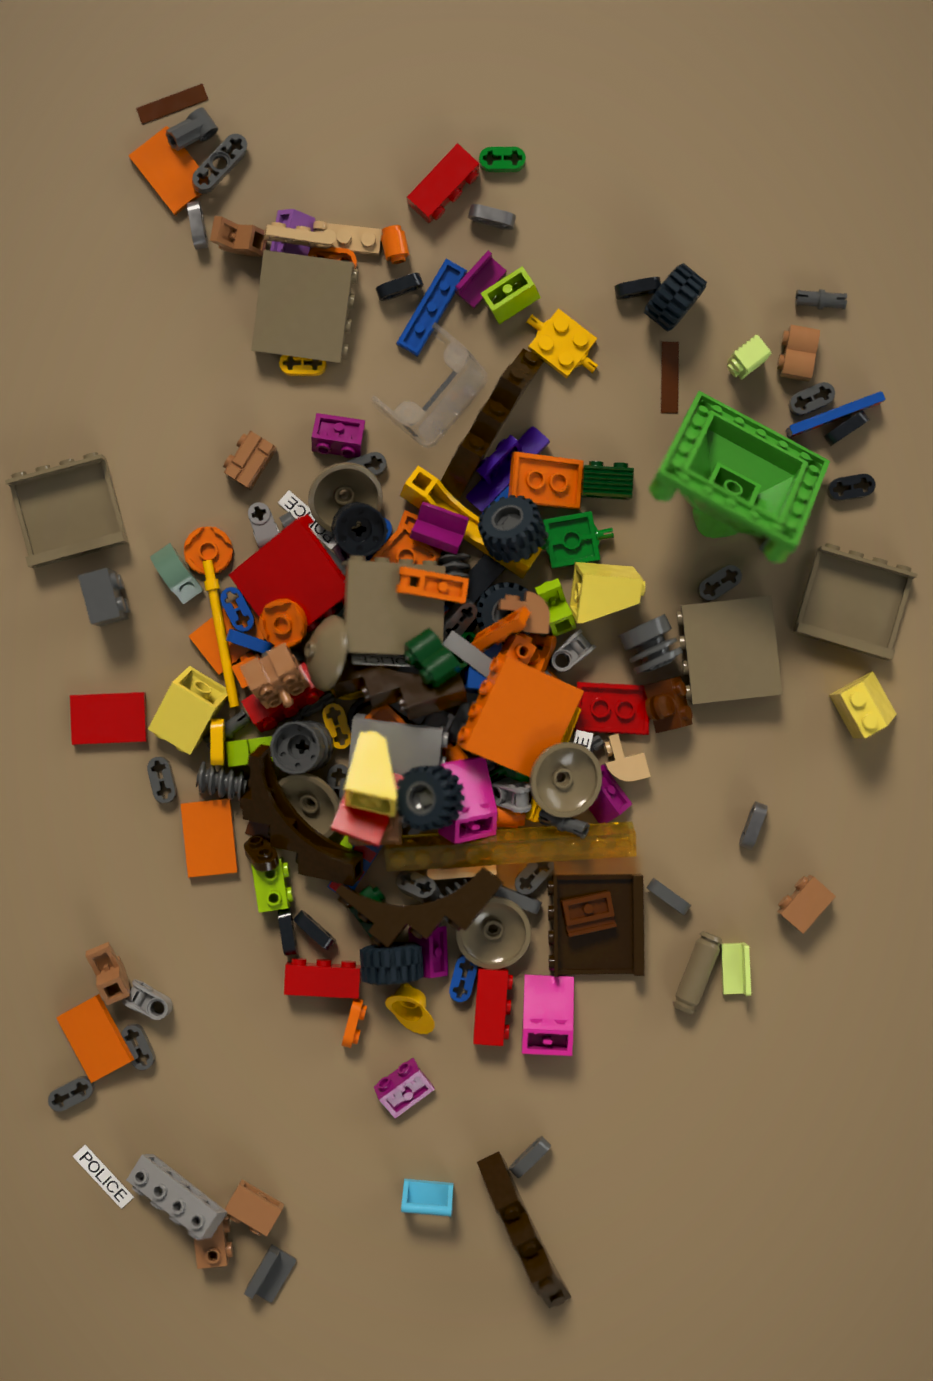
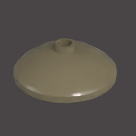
(360, 486)
(326, 652)
(579, 781)
(321, 812)
(500, 946)

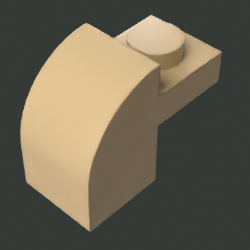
(625, 768)

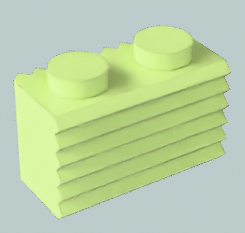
(748, 357)

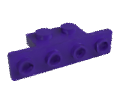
(496, 468)

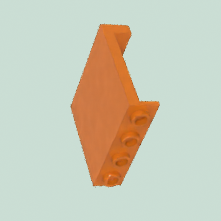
(518, 714)

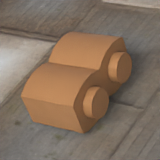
(799, 352)

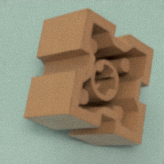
(275, 677)

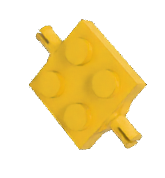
(562, 343)

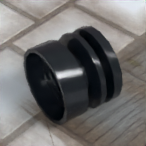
(369, 539)

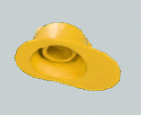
(410, 1009)

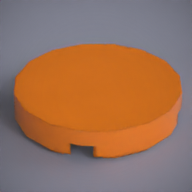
(208, 544)
(283, 623)

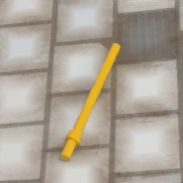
(212, 586)

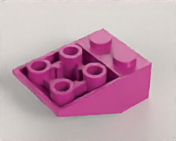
(479, 809)
(548, 1015)

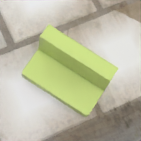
(735, 968)

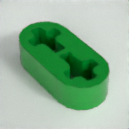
(502, 153)

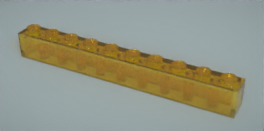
(512, 847)

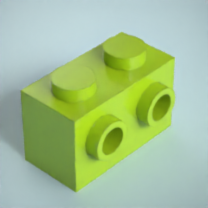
(510, 295)
(272, 888)

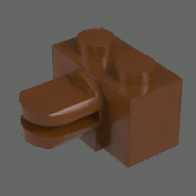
(668, 704)

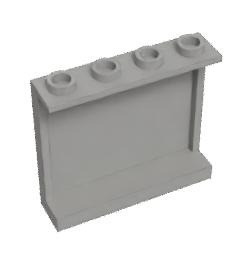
(406, 743)

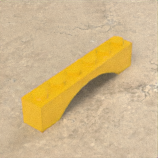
(427, 488)

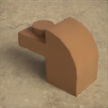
(238, 238)
(540, 616)
(110, 973)

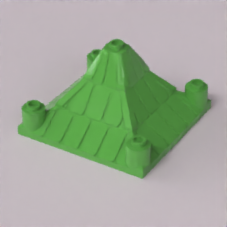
(740, 477)

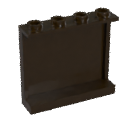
(603, 951)

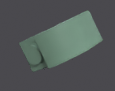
(175, 573)

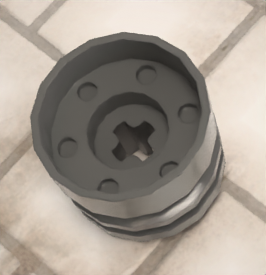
(650, 644)
(289, 750)

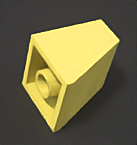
(603, 590)
(863, 706)
(188, 710)
(370, 777)

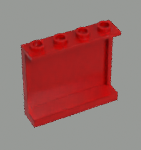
(294, 569)

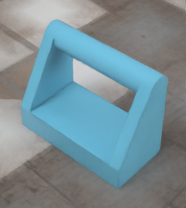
(427, 1197)

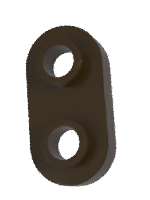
(261, 854)

